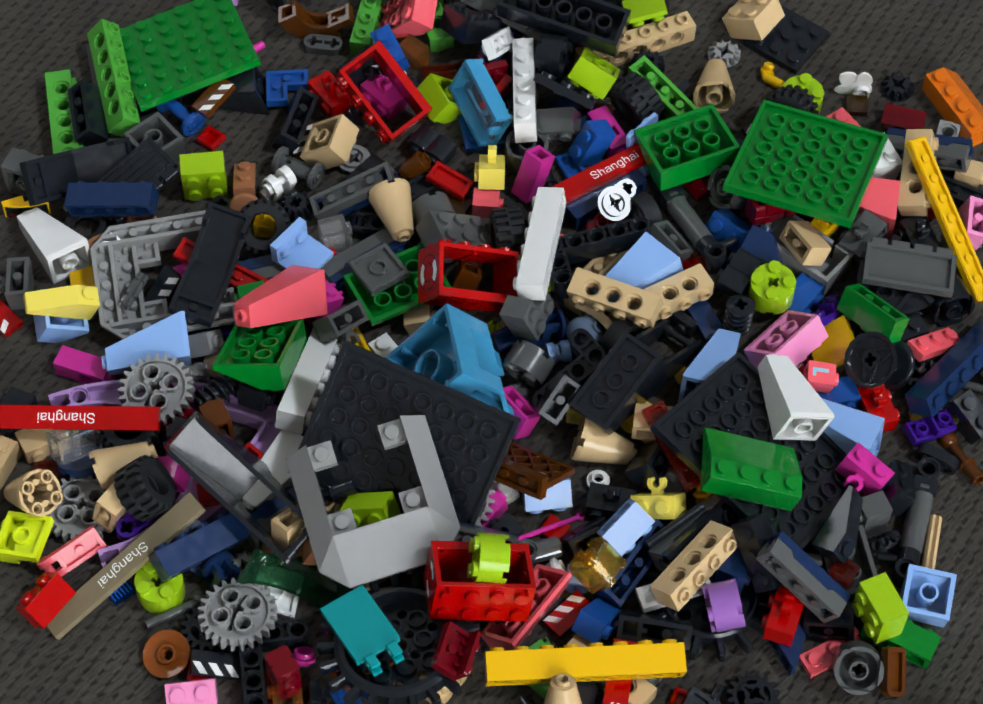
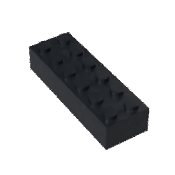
(586, 22)

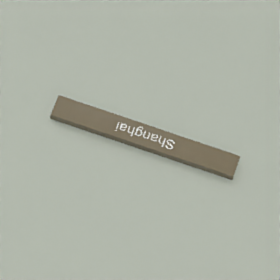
(125, 564)

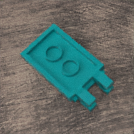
(363, 629)

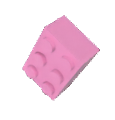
(791, 335)

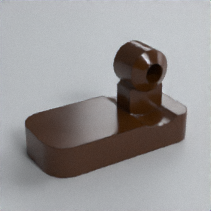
(894, 676)

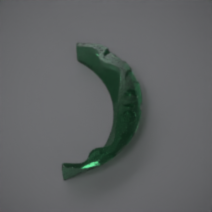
(296, 579)

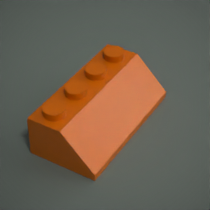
(955, 102)

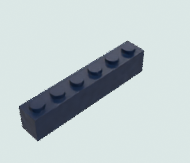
(948, 375)

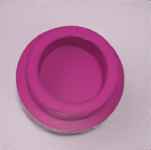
(304, 656)

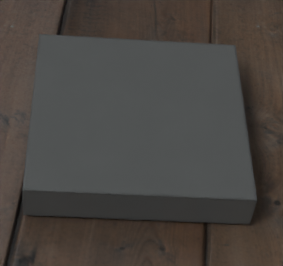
(378, 269)

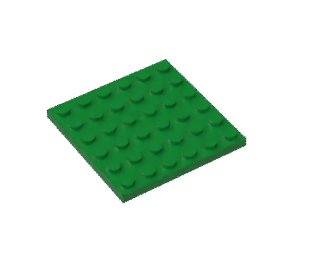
(186, 50)
(806, 163)

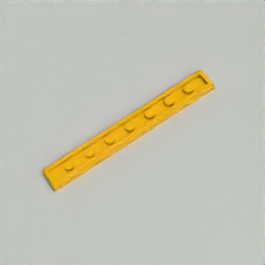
(947, 215)

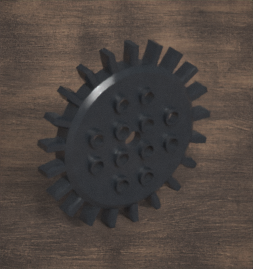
(381, 689)

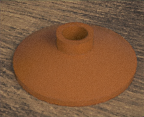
(159, 646)

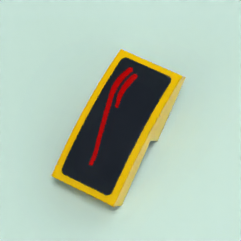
(16, 206)

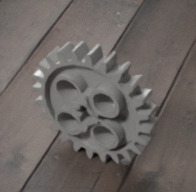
(174, 398)
(79, 508)
(218, 607)

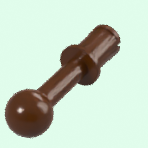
(967, 465)

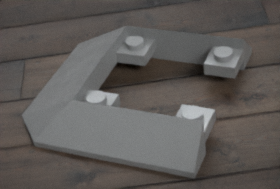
(134, 246)
(387, 546)

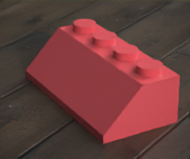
(549, 586)

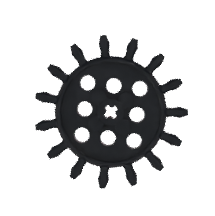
(702, 633)

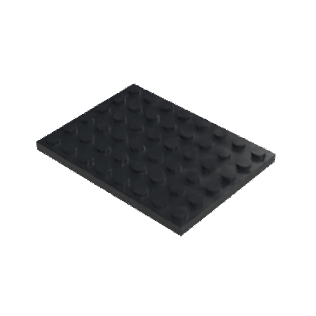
(373, 391)
(735, 404)

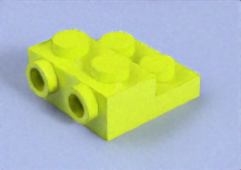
(23, 537)

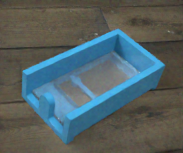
(480, 103)

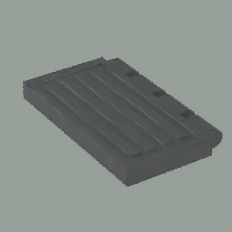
(908, 268)

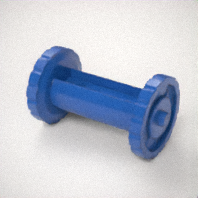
(190, 122)

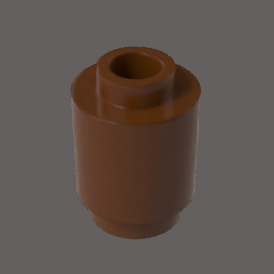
(415, 165)

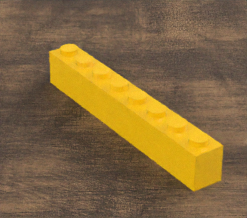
(585, 664)

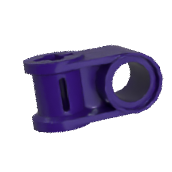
(136, 526)

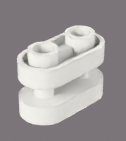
(274, 185)

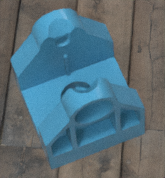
(456, 353)

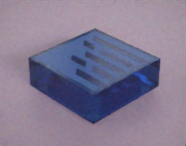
(122, 593)

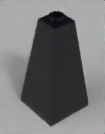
(247, 97)

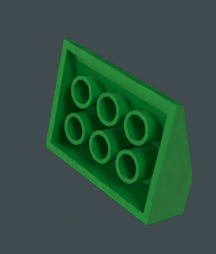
(686, 146)
(393, 300)
(262, 354)
(750, 470)

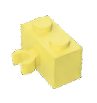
(490, 170)
(660, 503)

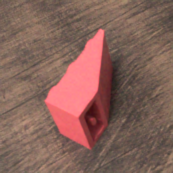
(409, 16)

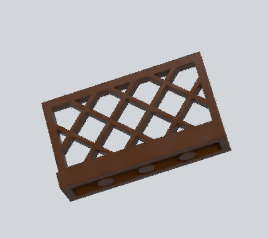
(531, 471)

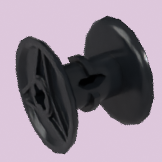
(877, 361)

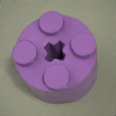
(723, 605)

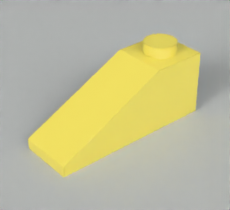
(64, 302)

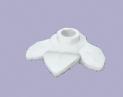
(855, 84)

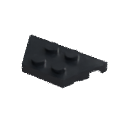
(904, 301)

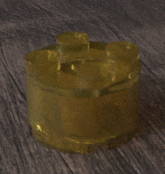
(597, 565)

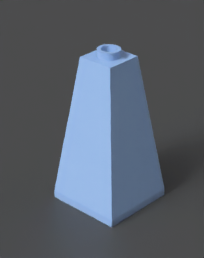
(645, 264)
(163, 337)
(714, 354)
(853, 427)

